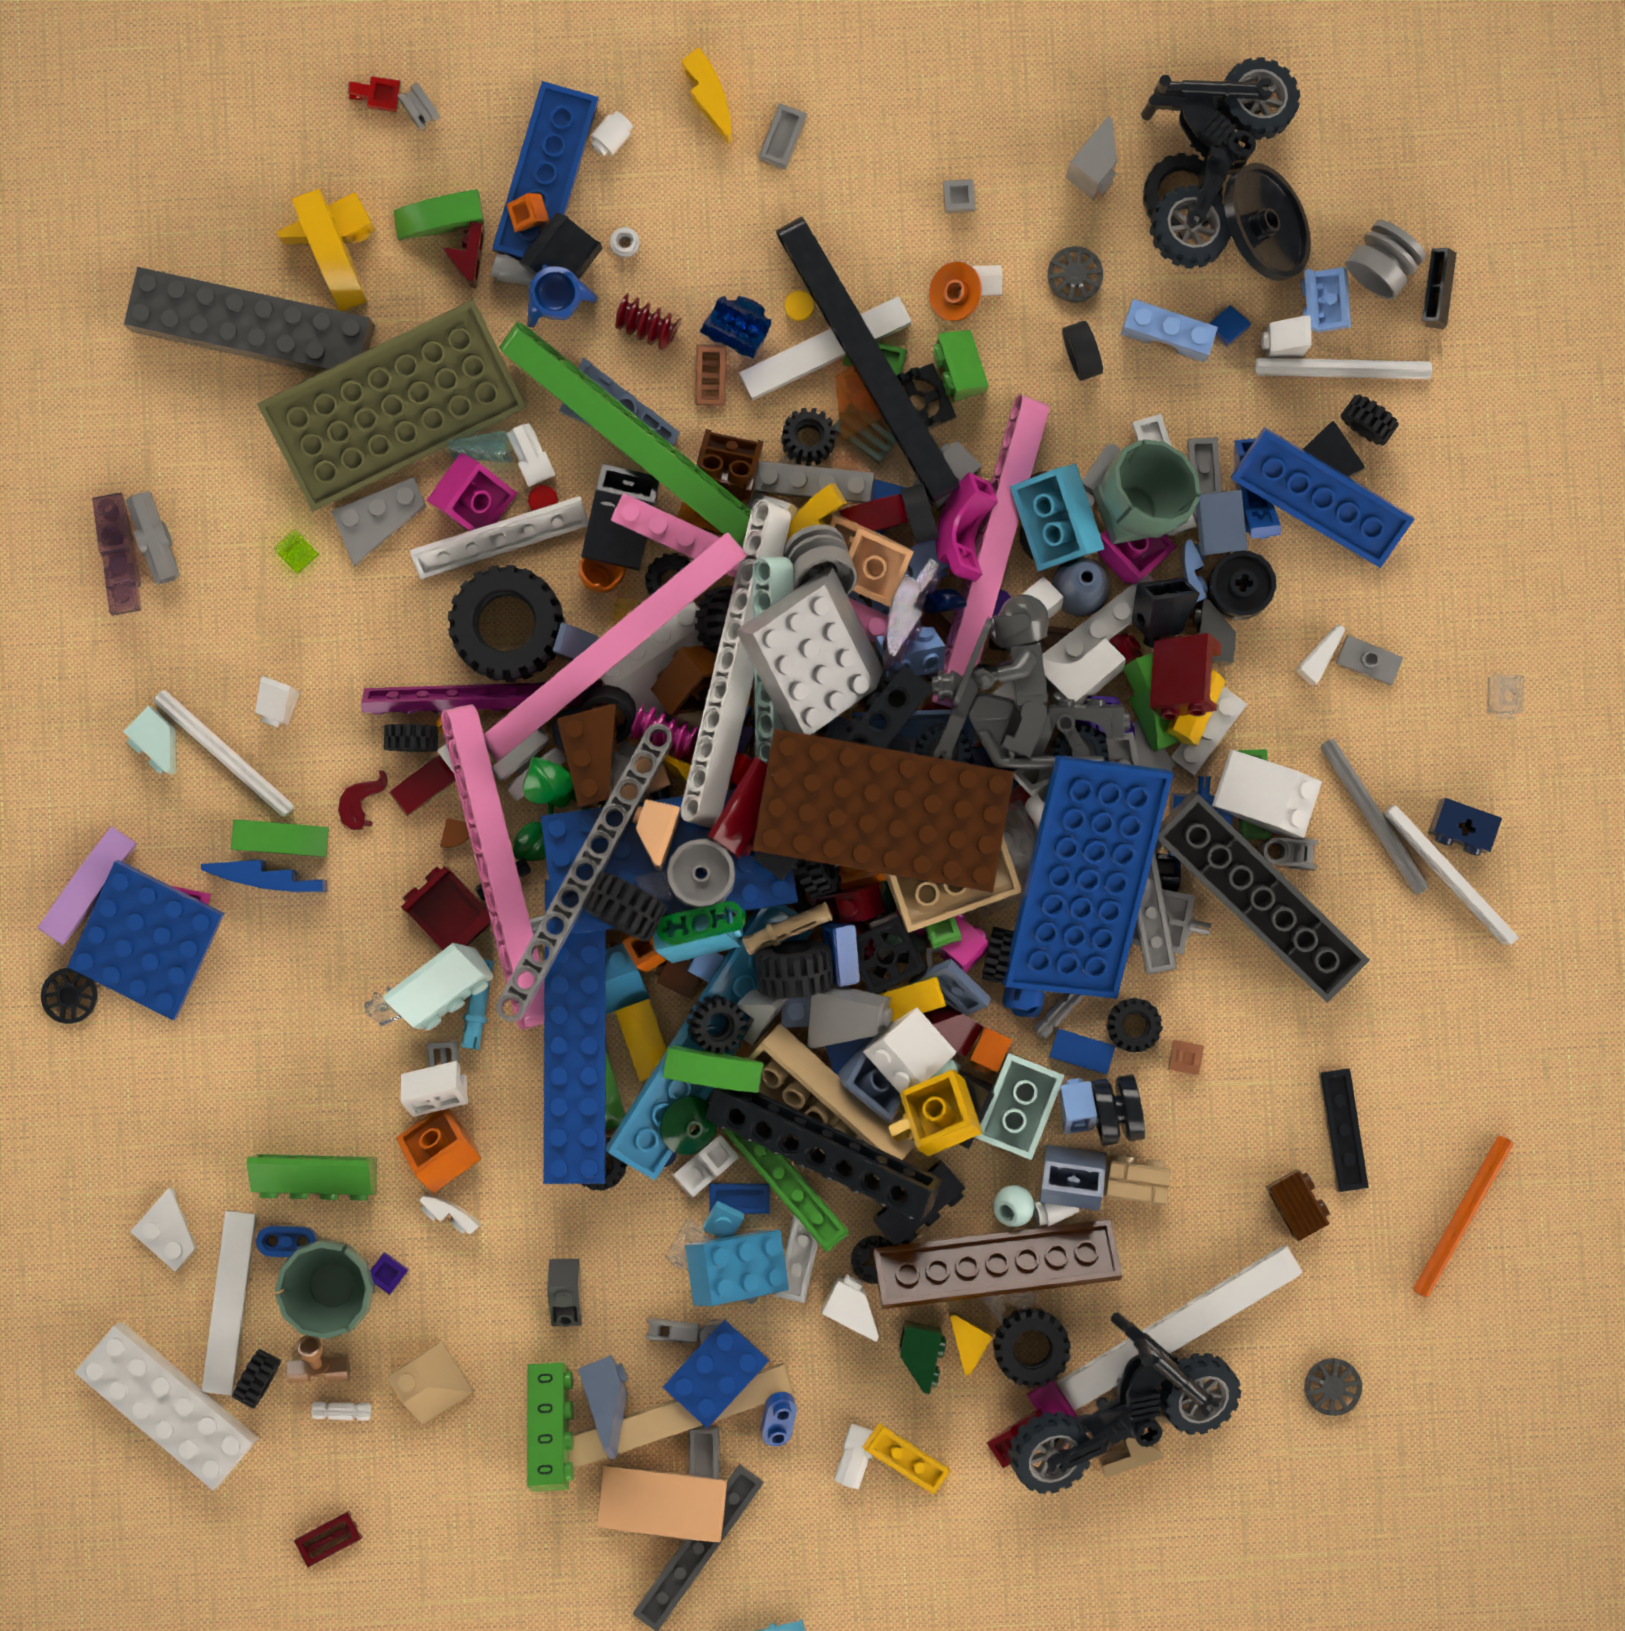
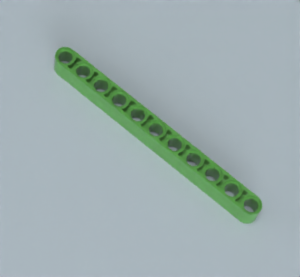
(627, 431)

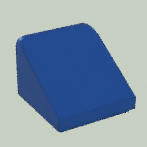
(1230, 325)

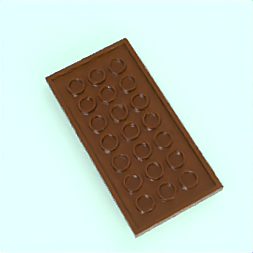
(882, 810)

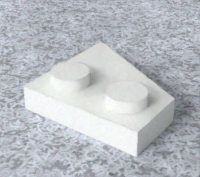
(166, 1231)

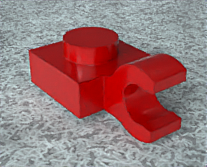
(380, 93)

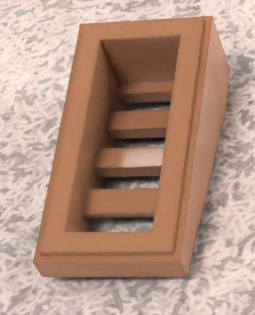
(710, 349)

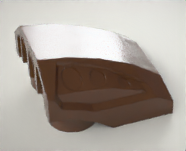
(730, 462)

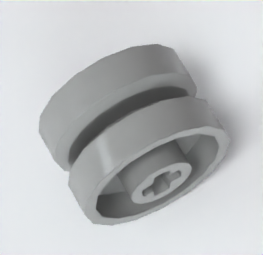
(520, 758)
(713, 860)

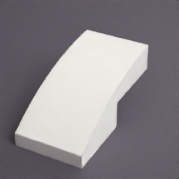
(705, 1166)

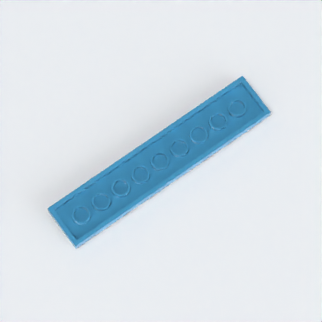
(638, 1135)

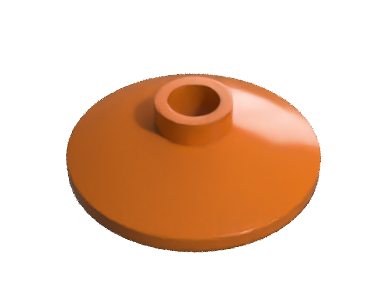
(945, 290)

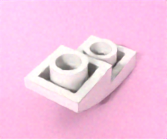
(440, 1208)

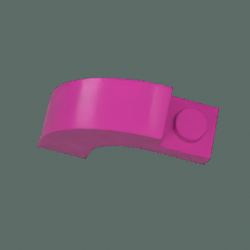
(960, 524)

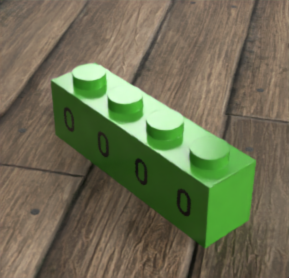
(549, 1427)

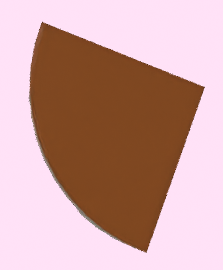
(454, 833)

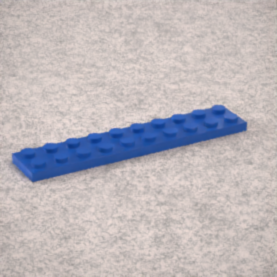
(575, 1059)

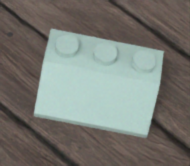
(440, 986)

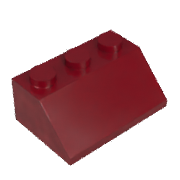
(738, 820)

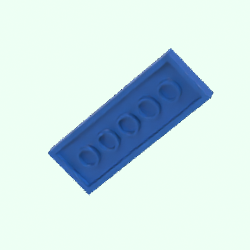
(548, 159)
(1322, 497)

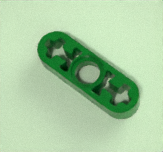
(720, 910)

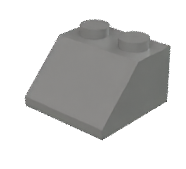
(1095, 162)

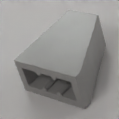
(846, 1015)

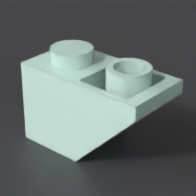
(155, 737)

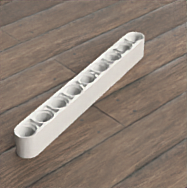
(1185, 1323)

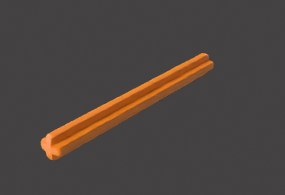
(1463, 1216)

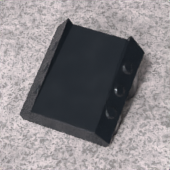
(561, 245)

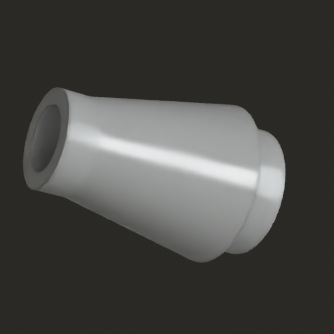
(510, 271)

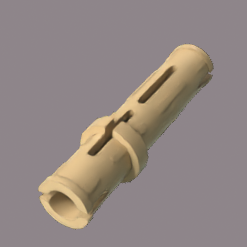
(775, 933)

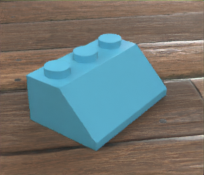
(1057, 517)

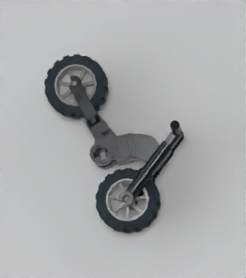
(1214, 137)
(1127, 1414)

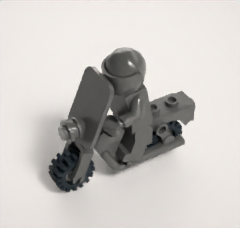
(1007, 736)

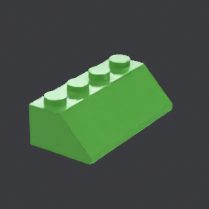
(312, 1175)

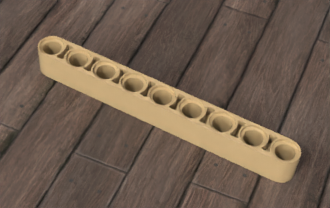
(672, 1418)

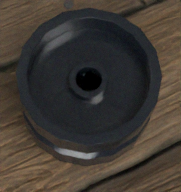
(1255, 575)
(1119, 1109)

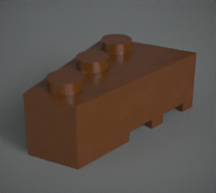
(590, 753)

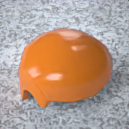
(600, 576)

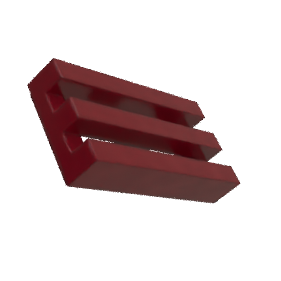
(351, 1526)

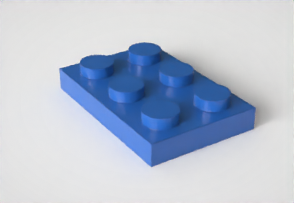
(715, 1373)

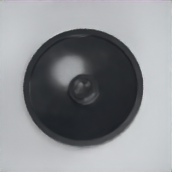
(1267, 221)

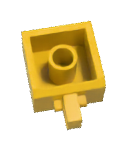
(937, 1114)

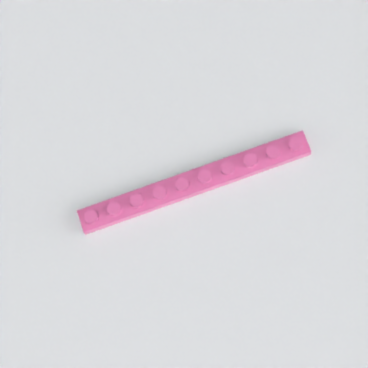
(693, 541)

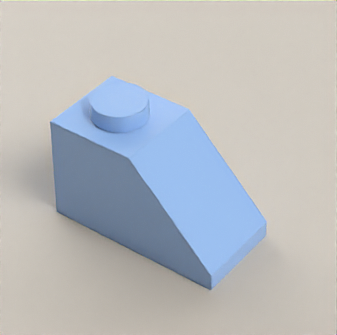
(1077, 1106)

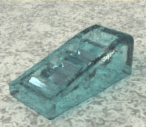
(483, 447)

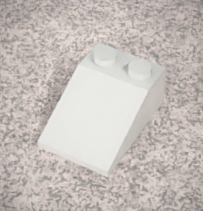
(1267, 794)

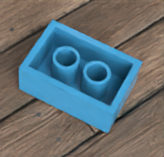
(736, 1267)

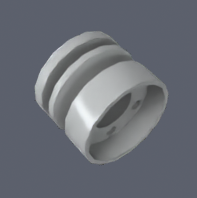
(1385, 259)
(815, 550)

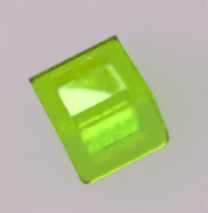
(296, 551)

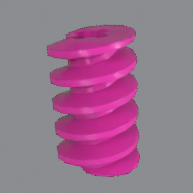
(681, 738)

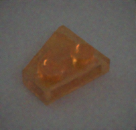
(854, 404)

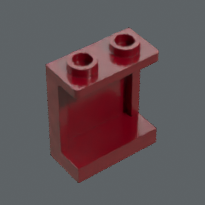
(1183, 676)
(447, 909)

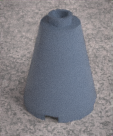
(1082, 597)

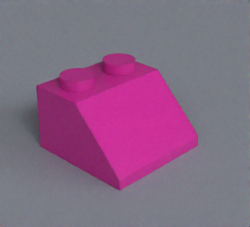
(471, 494)

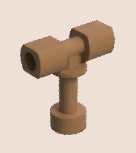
(315, 1363)

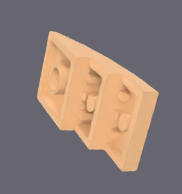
(877, 559)
(662, 1503)

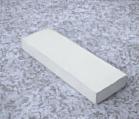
(799, 1261)

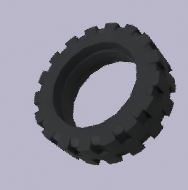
(1169, 165)

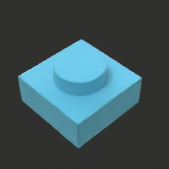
(723, 1220)

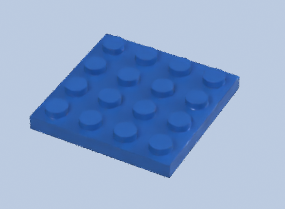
(145, 940)

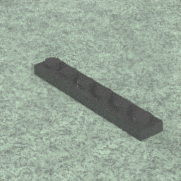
(694, 1554)

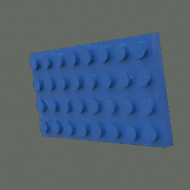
(568, 831)
(1087, 877)

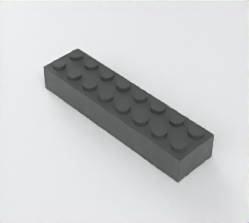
(244, 322)
(1260, 896)

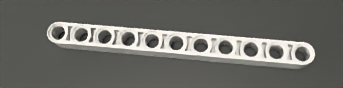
(731, 676)

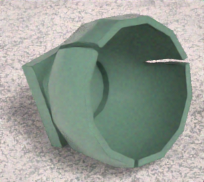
(1147, 492)
(325, 1289)

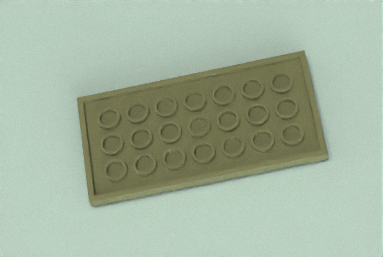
(392, 405)

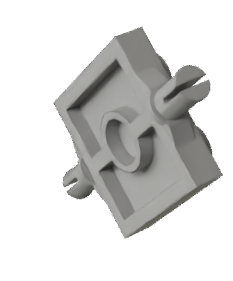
(1180, 920)

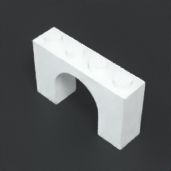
(1083, 676)

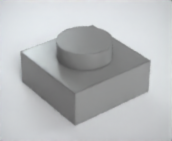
(959, 196)

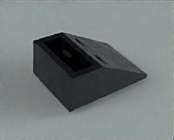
(607, 540)

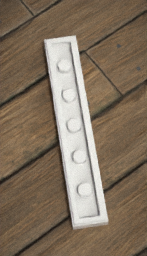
(819, 351)
(499, 537)
(1450, 875)
(229, 1303)

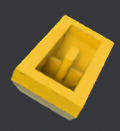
(970, 1341)

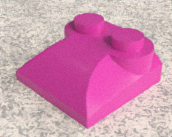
(1135, 558)

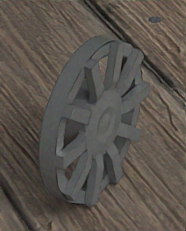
(1075, 274)
(1333, 1386)

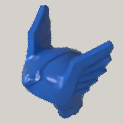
(556, 294)

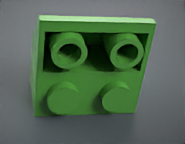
(961, 365)

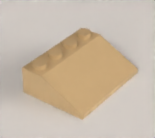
(928, 902)

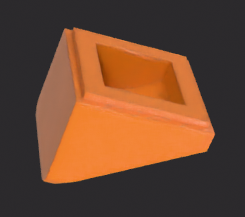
(527, 212)

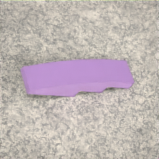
(85, 886)

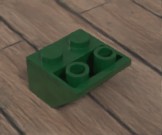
(919, 1350)

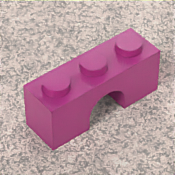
(966, 951)

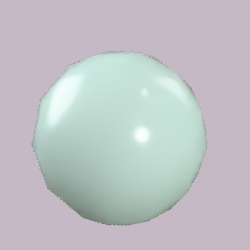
(1013, 1206)

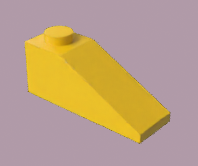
(350, 219)

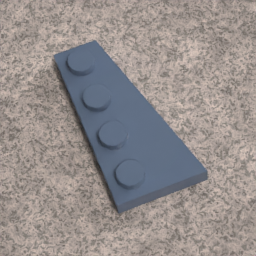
(649, 417)

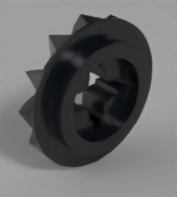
(861, 1254)

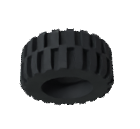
(477, 595)

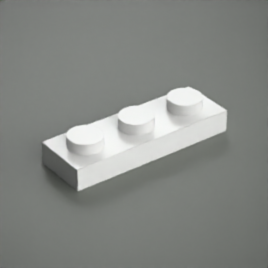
(1192, 757)

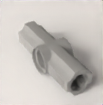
(153, 538)

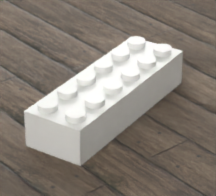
(166, 1405)

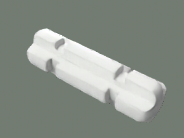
(341, 1411)

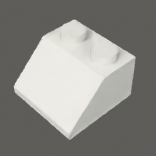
(909, 1050)
(850, 1307)

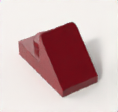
(469, 260)

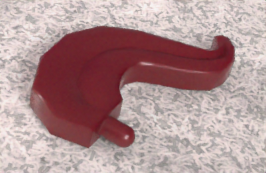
(351, 801)

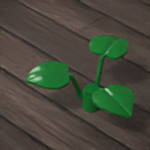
(542, 784)

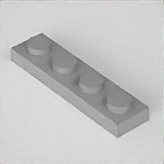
(809, 480)

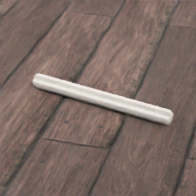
(1343, 368)
(223, 753)

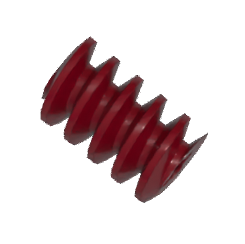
(646, 322)

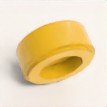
(799, 306)

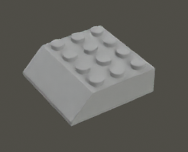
(812, 654)

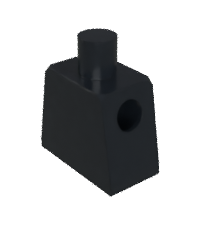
(1334, 450)
(1163, 608)

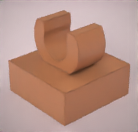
(1186, 1057)

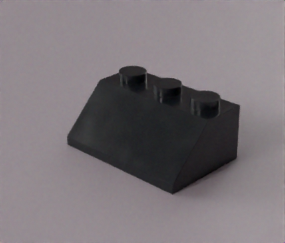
(902, 1229)

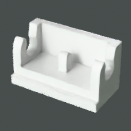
(433, 1089)

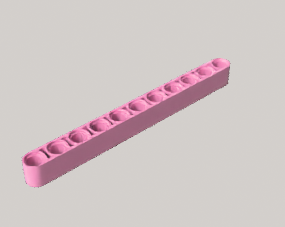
(995, 533)
(613, 646)
(492, 849)

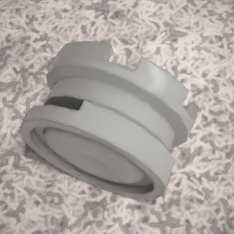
(418, 106)

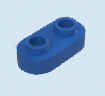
(287, 1239)
(778, 1425)

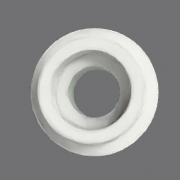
(624, 233)

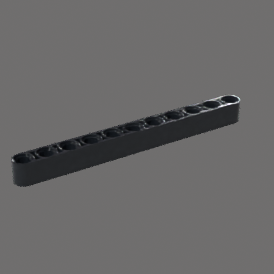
(868, 358)

